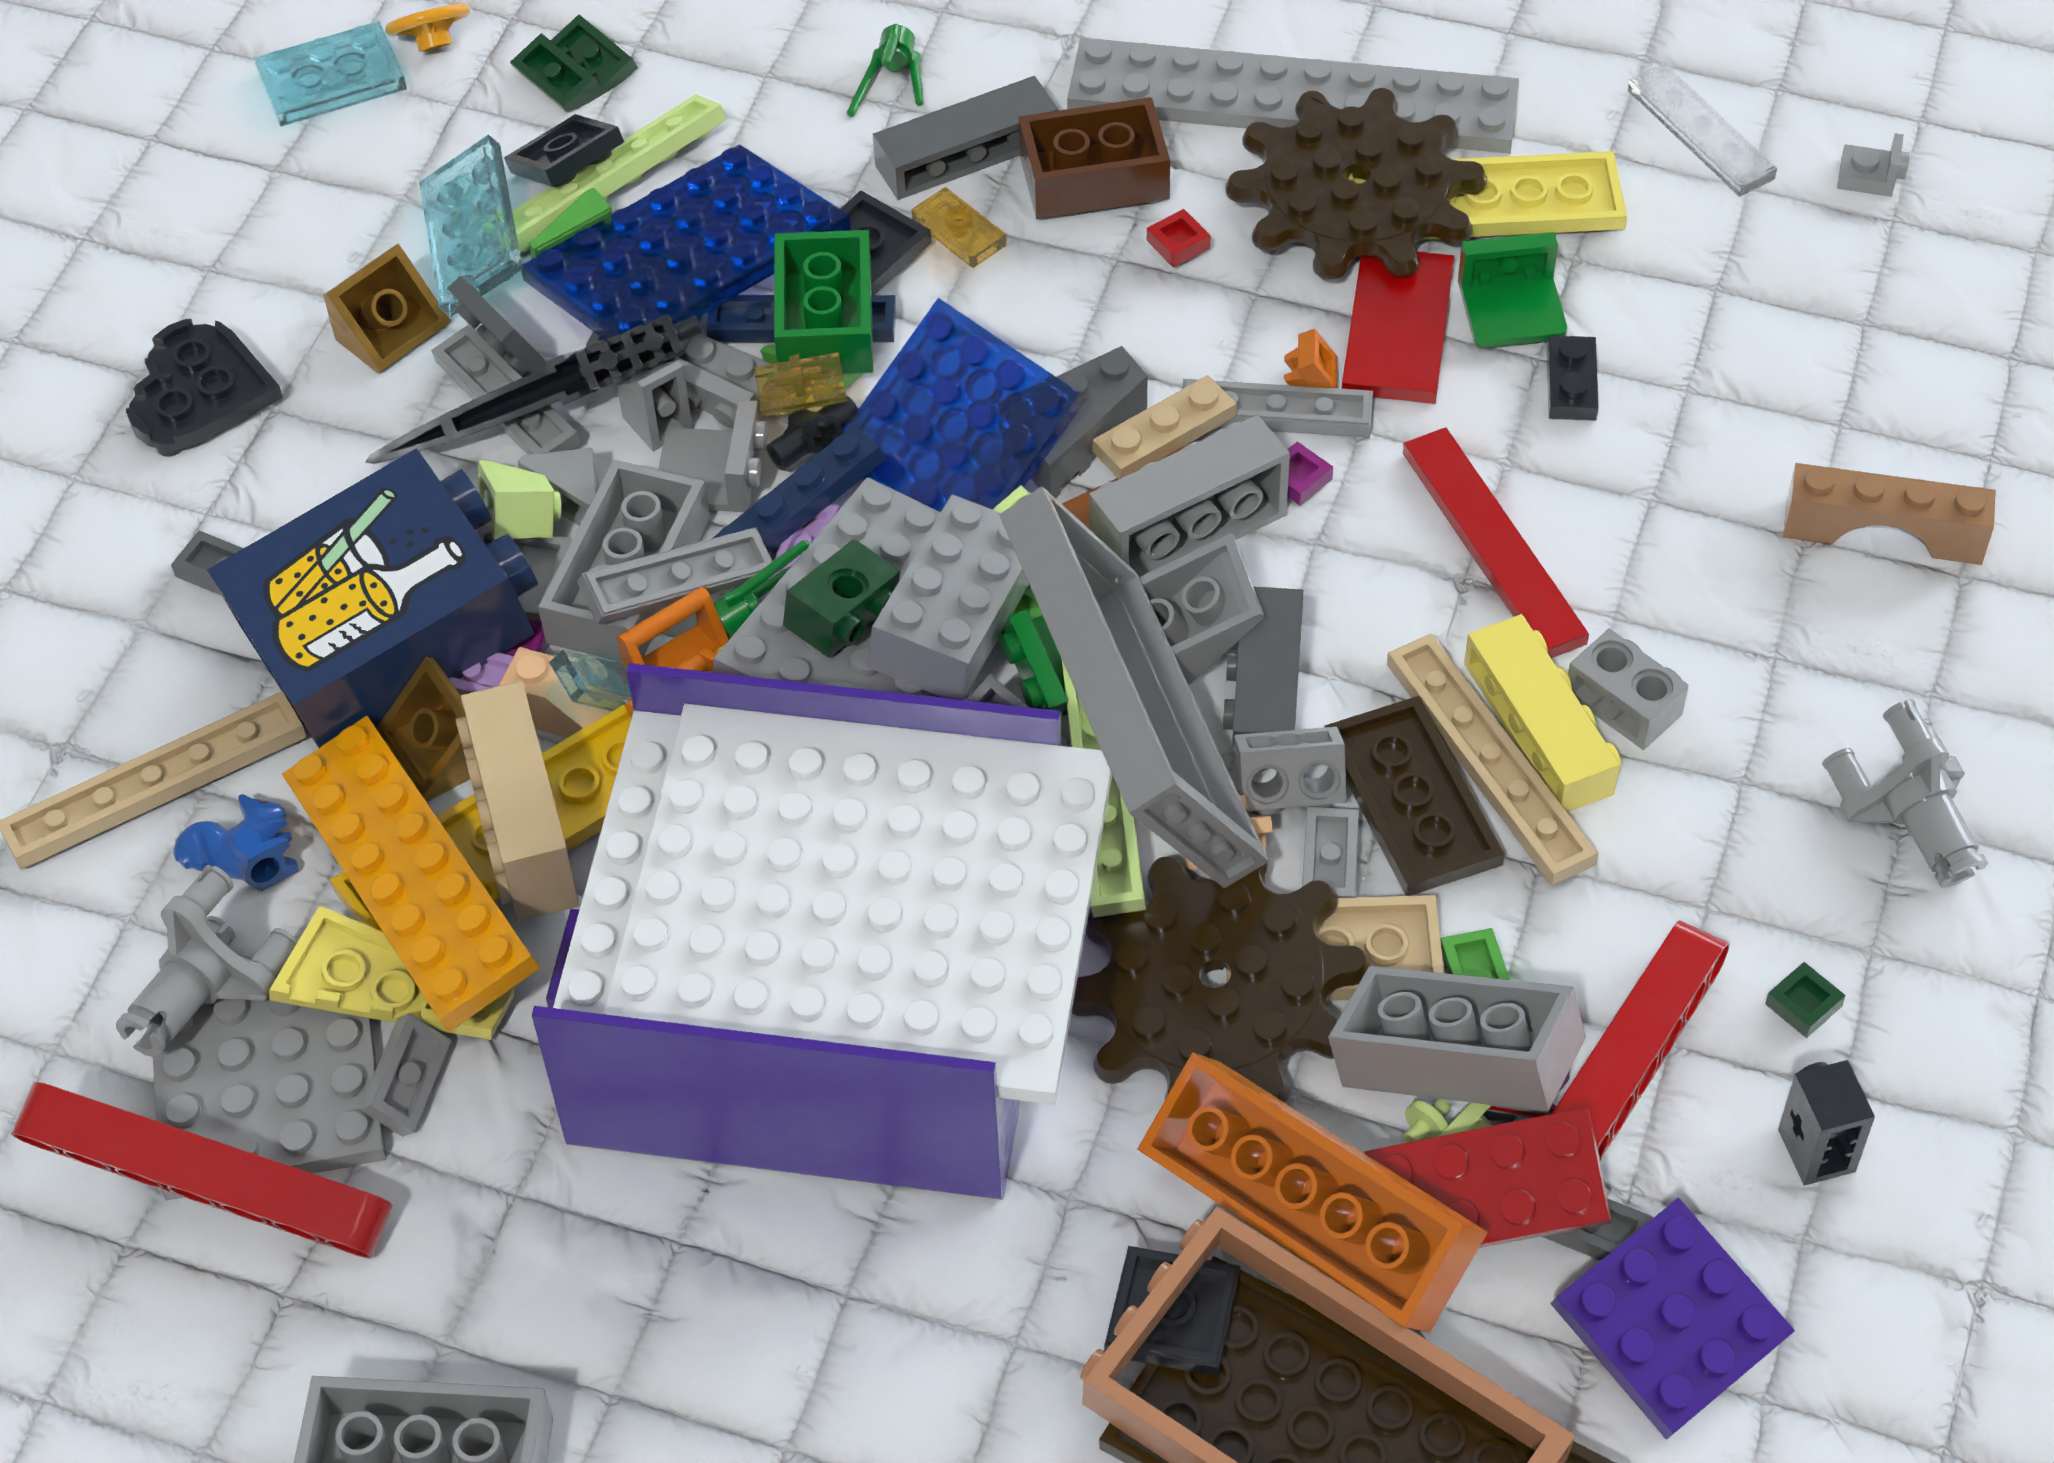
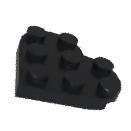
(197, 386)

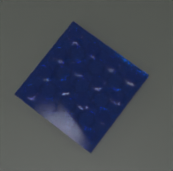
(962, 414)

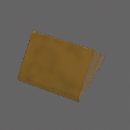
(384, 310)
(425, 731)

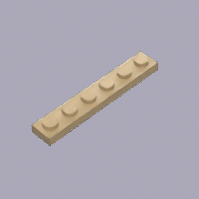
(1493, 760)
(151, 780)

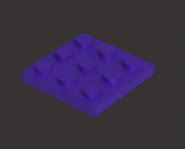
(1672, 1318)

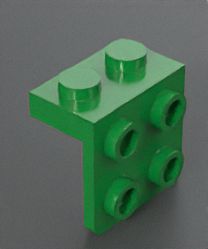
(1511, 289)
(1037, 659)

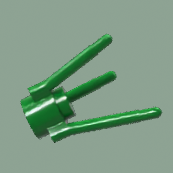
(894, 53)
(742, 601)

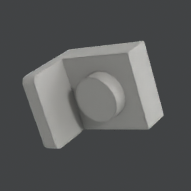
(1873, 169)

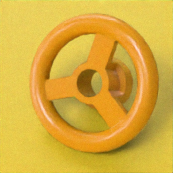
(429, 26)

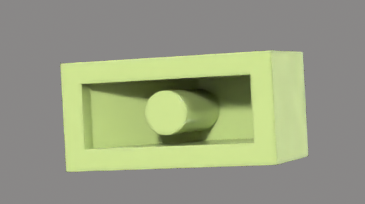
(518, 501)

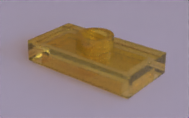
(959, 227)

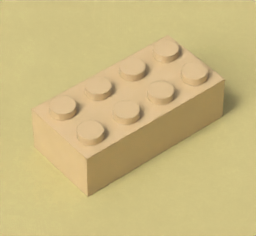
(516, 802)

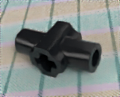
(809, 433)

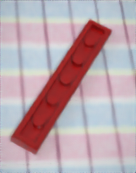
(1494, 540)

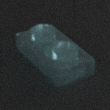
(592, 680)

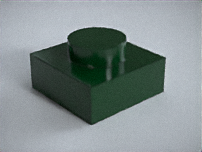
(1805, 999)

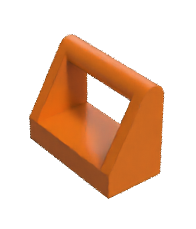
(706, 634)

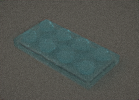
(470, 222)

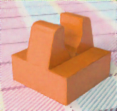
(1311, 362)

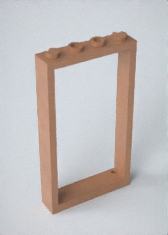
(1222, 1230)

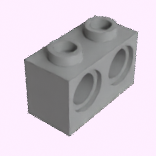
(1627, 688)
(1291, 756)

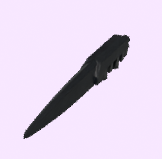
(564, 379)

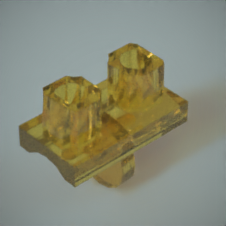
(800, 384)

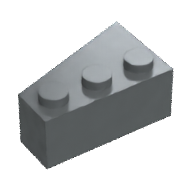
(1114, 393)
(1267, 667)

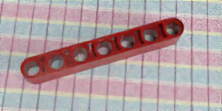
(1645, 1030)
(202, 1170)

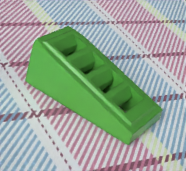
(580, 215)

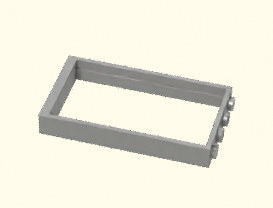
(1133, 690)

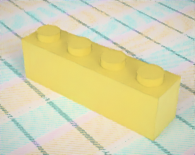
(1542, 712)

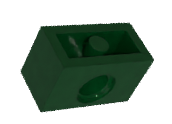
(840, 598)

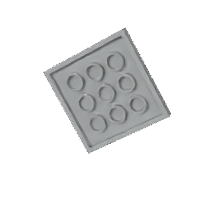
(273, 1083)

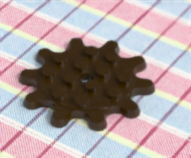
(1316, 204)
(1195, 927)

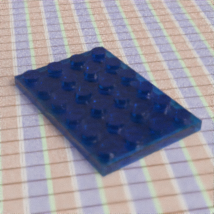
(681, 245)

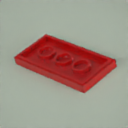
(1399, 329)

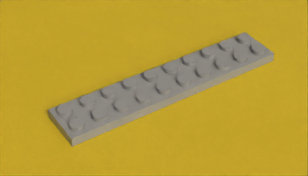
(1252, 88)

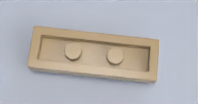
(1164, 427)

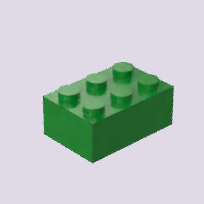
(824, 297)

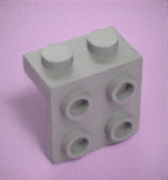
(720, 457)

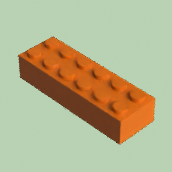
(1312, 1192)

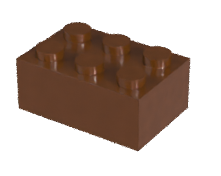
(1094, 158)

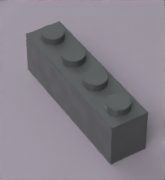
(957, 138)

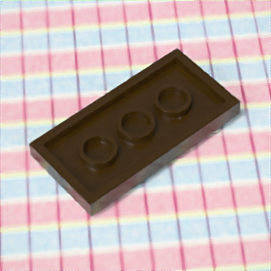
(1415, 797)

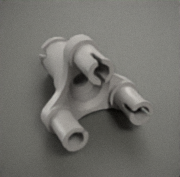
(1913, 795)
(200, 966)

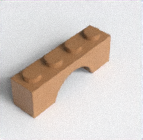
(1946, 516)

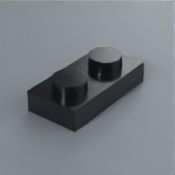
(1572, 378)

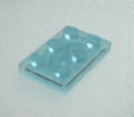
(330, 73)

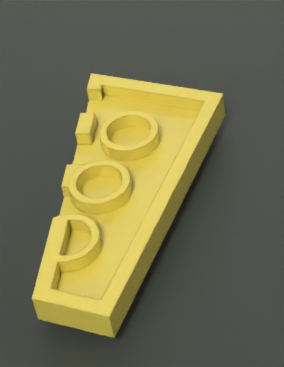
(357, 973)

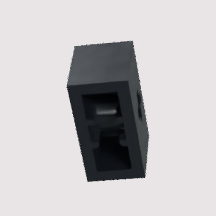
(1825, 1121)

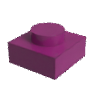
(1306, 473)

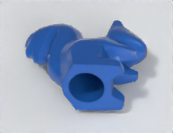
(246, 851)

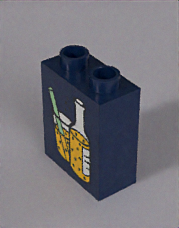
(372, 587)

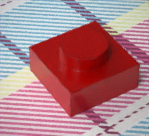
(1178, 238)

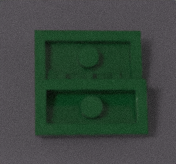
(574, 64)

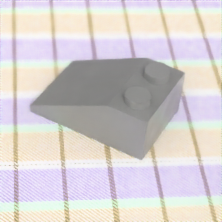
(1203, 603)

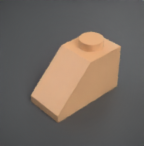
(547, 698)

